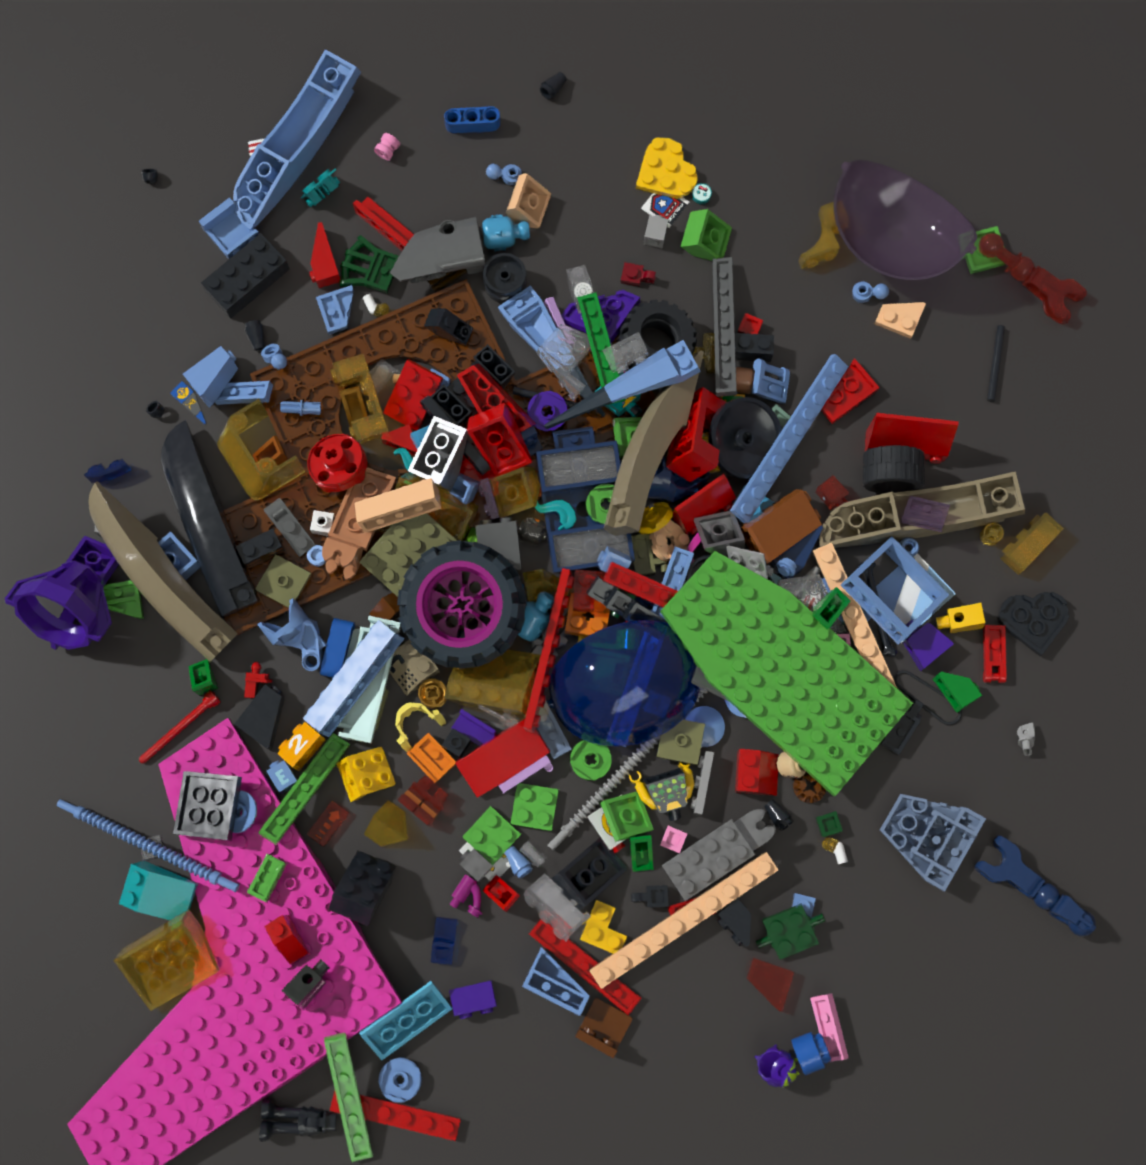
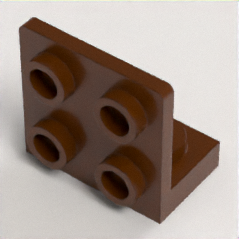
(604, 1027)

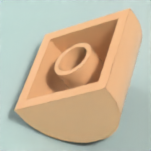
(528, 201)

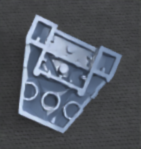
(931, 836)

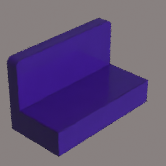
(473, 728)

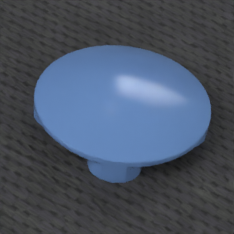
(713, 723)

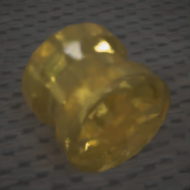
(994, 530)

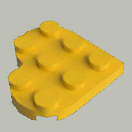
(665, 170)

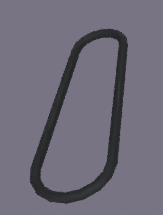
(931, 687)

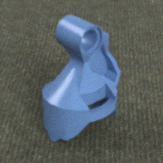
(299, 633)

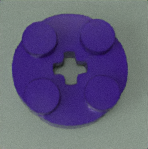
(542, 400)

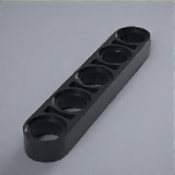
(469, 452)

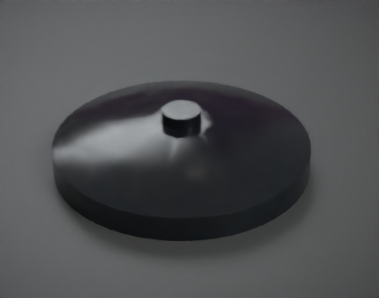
(743, 434)

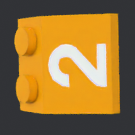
(300, 746)

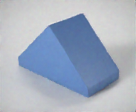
(465, 488)

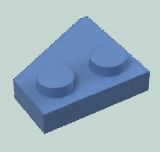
(336, 308)

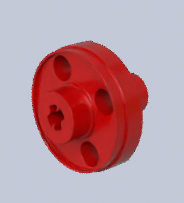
(336, 461)

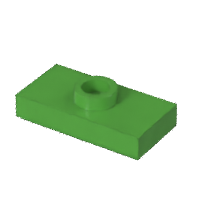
(267, 878)

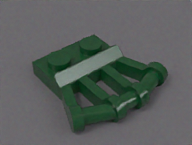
(378, 273)

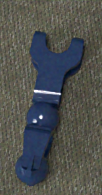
(1032, 885)

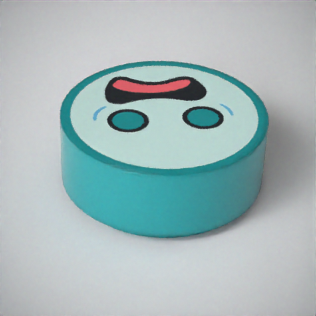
(701, 193)

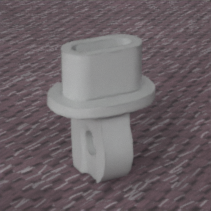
(1026, 738)

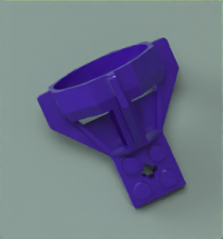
(77, 588)

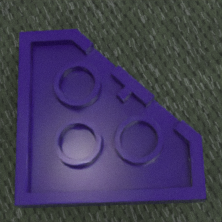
(614, 311)

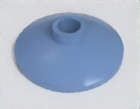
(249, 813)

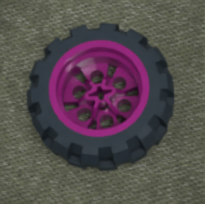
(420, 601)

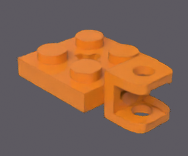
(577, 624)

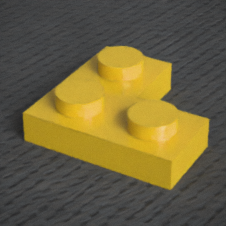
(597, 931)

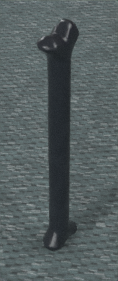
(887, 647)

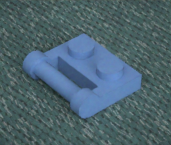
(769, 387)

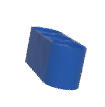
(463, 115)
(337, 647)

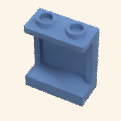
(226, 229)

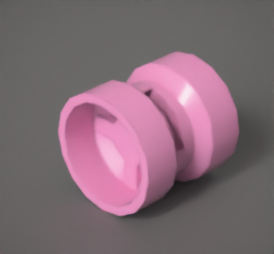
(386, 146)

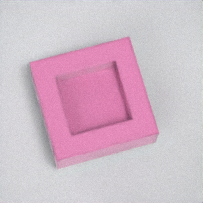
(673, 839)

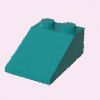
(156, 891)

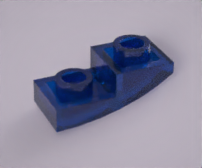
(101, 474)

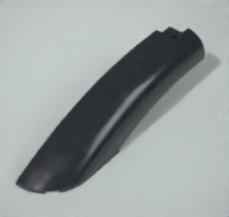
(206, 522)

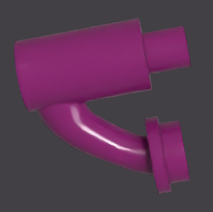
(463, 890)

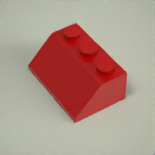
(708, 501)

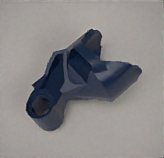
(672, 486)

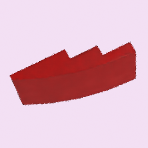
(501, 758)

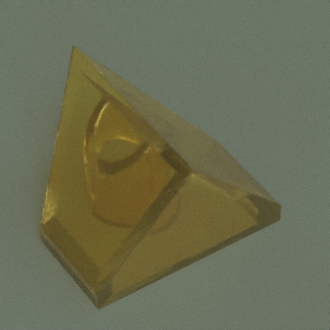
(387, 825)

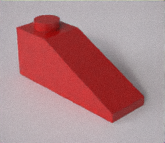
(322, 261)

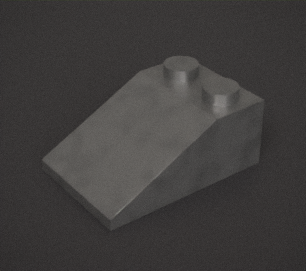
(440, 453)

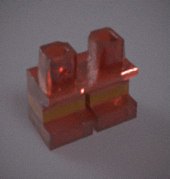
(417, 794)

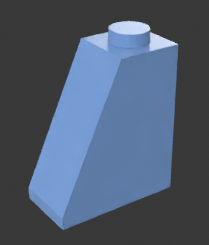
(212, 374)

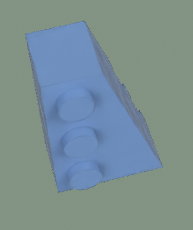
(555, 984)

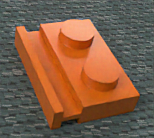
(431, 758)

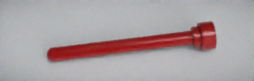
(210, 700)

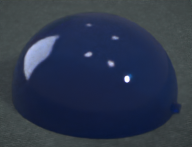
(624, 684)

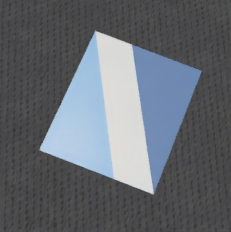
(906, 597)

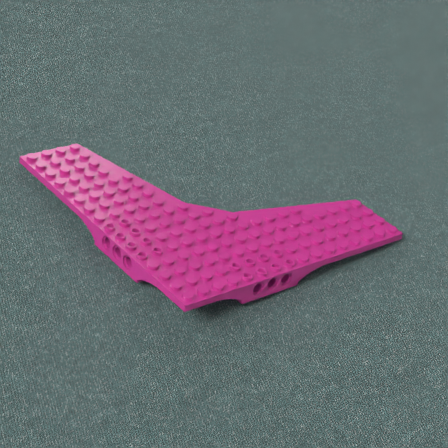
(236, 1030)

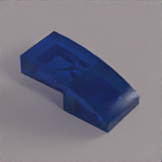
(444, 940)

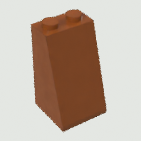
(781, 525)

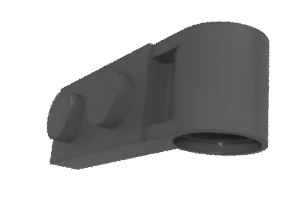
(289, 527)

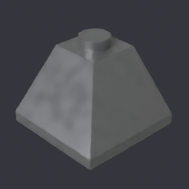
(719, 531)

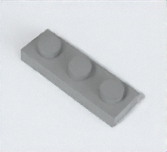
(701, 783)

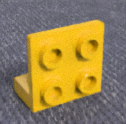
(365, 773)

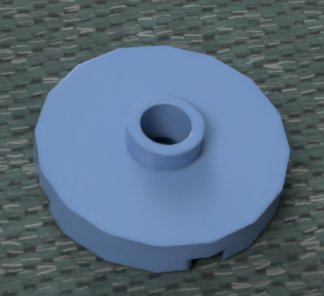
(388, 1079)

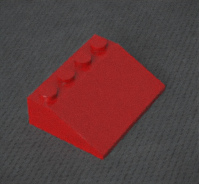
(927, 434)

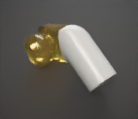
(373, 308)
(836, 847)

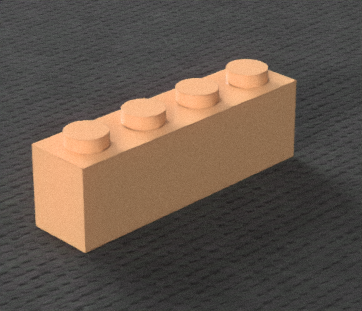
(397, 505)

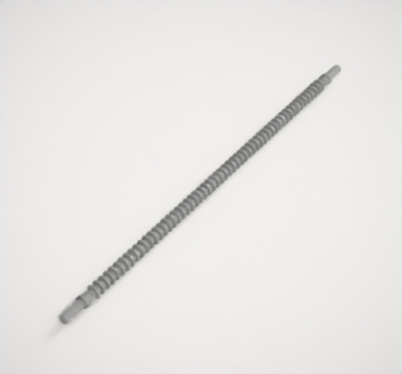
(566, 830)

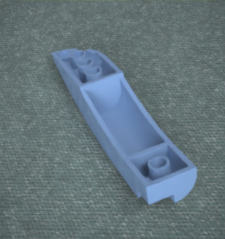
(294, 139)

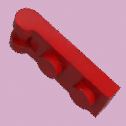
(994, 653)

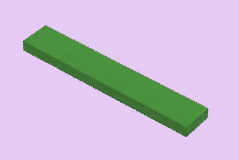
(304, 789)
(348, 1097)

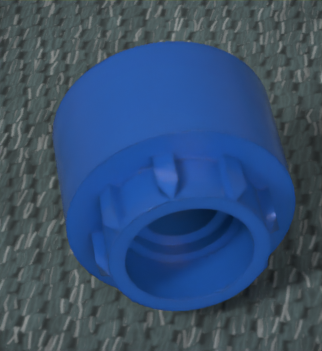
(811, 1052)

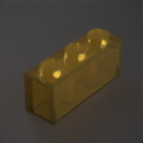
(1031, 542)

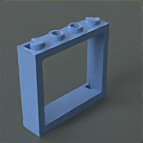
(877, 608)

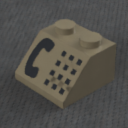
(411, 668)

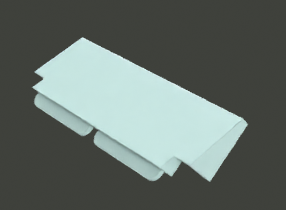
(362, 718)

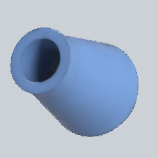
(519, 864)

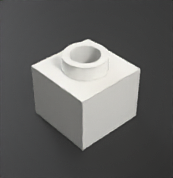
(324, 528)

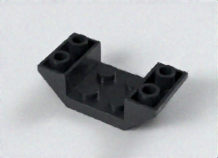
(455, 400)

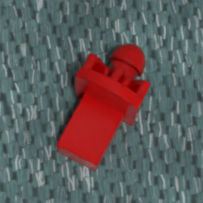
(252, 679)

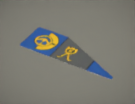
(187, 397)

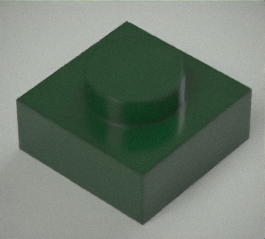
(829, 824)

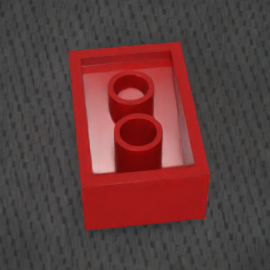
(499, 439)

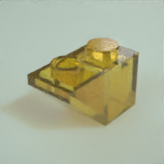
(539, 581)

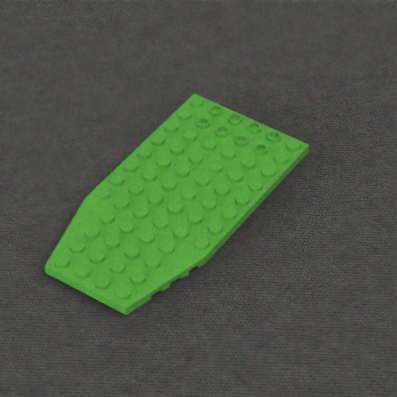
(784, 669)

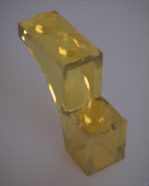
(827, 245)

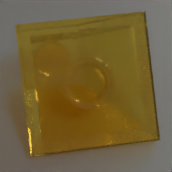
(516, 491)

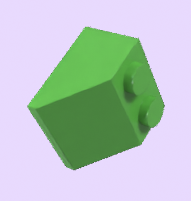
(706, 235)

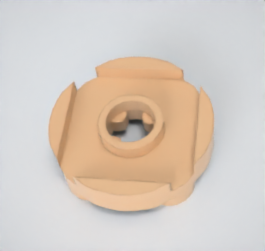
(659, 541)

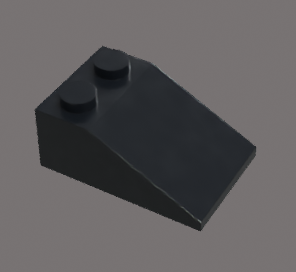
(589, 873)

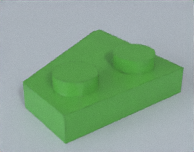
(124, 599)

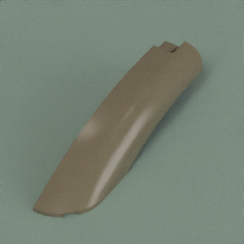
(645, 451)
(880, 516)
(156, 576)

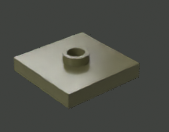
(283, 581)
(682, 742)

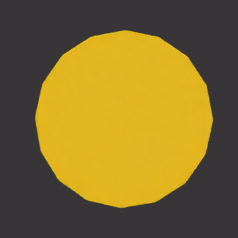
(655, 517)

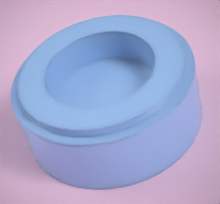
(315, 556)

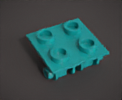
(326, 179)

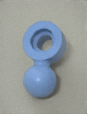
(494, 172)
(879, 291)
(274, 355)

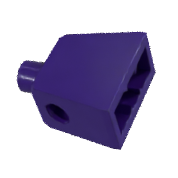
(926, 644)

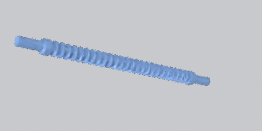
(136, 840)

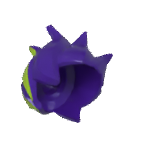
(777, 1067)

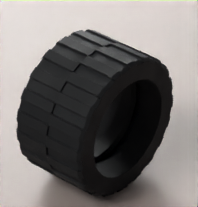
(893, 469)

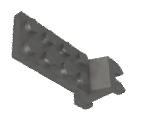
(718, 853)

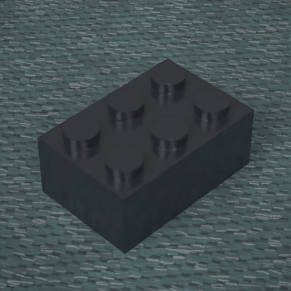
(362, 888)

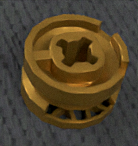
(432, 693)

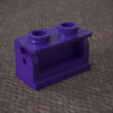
(472, 999)

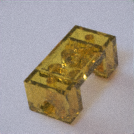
(353, 371)

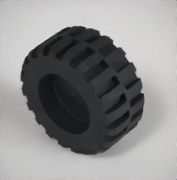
(660, 316)

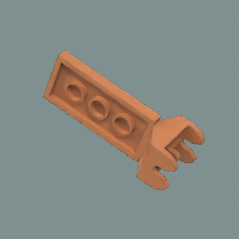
(346, 538)

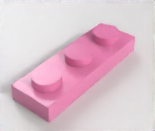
(829, 1026)

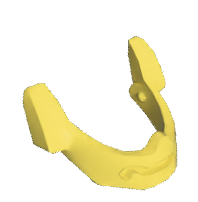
(405, 711)

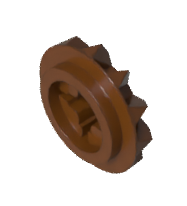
(808, 796)

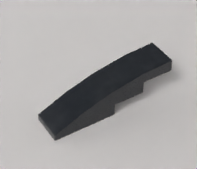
(621, 602)

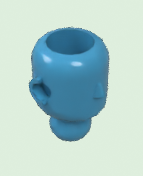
(501, 232)
(537, 616)

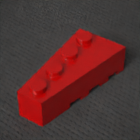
(487, 393)

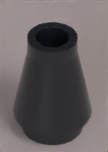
(552, 85)
(255, 333)
(778, 815)

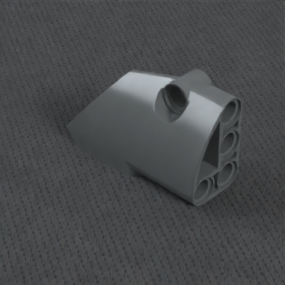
(434, 253)

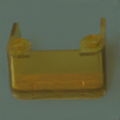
(256, 477)

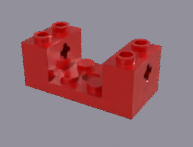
(688, 452)

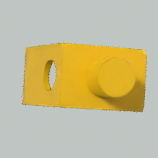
(971, 617)

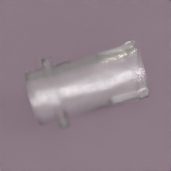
(533, 854)

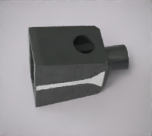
(300, 991)

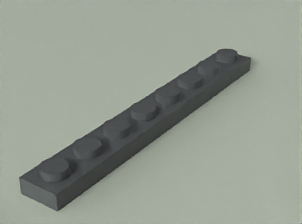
(724, 327)

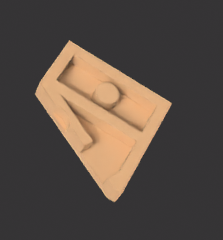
(900, 317)

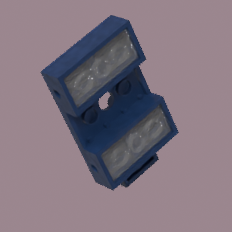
(570, 475)

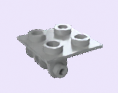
(751, 560)

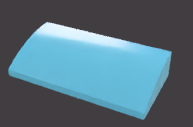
(406, 1020)

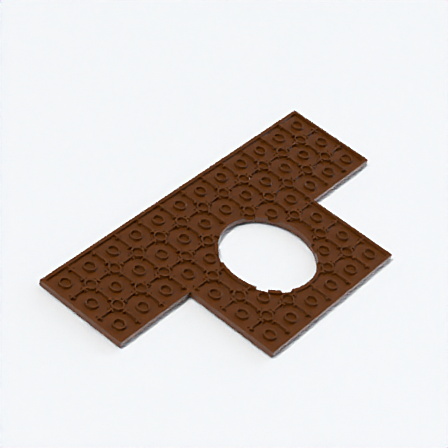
(310, 379)

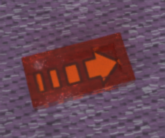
(328, 823)

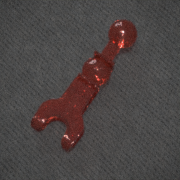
(1036, 279)

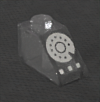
(579, 283)

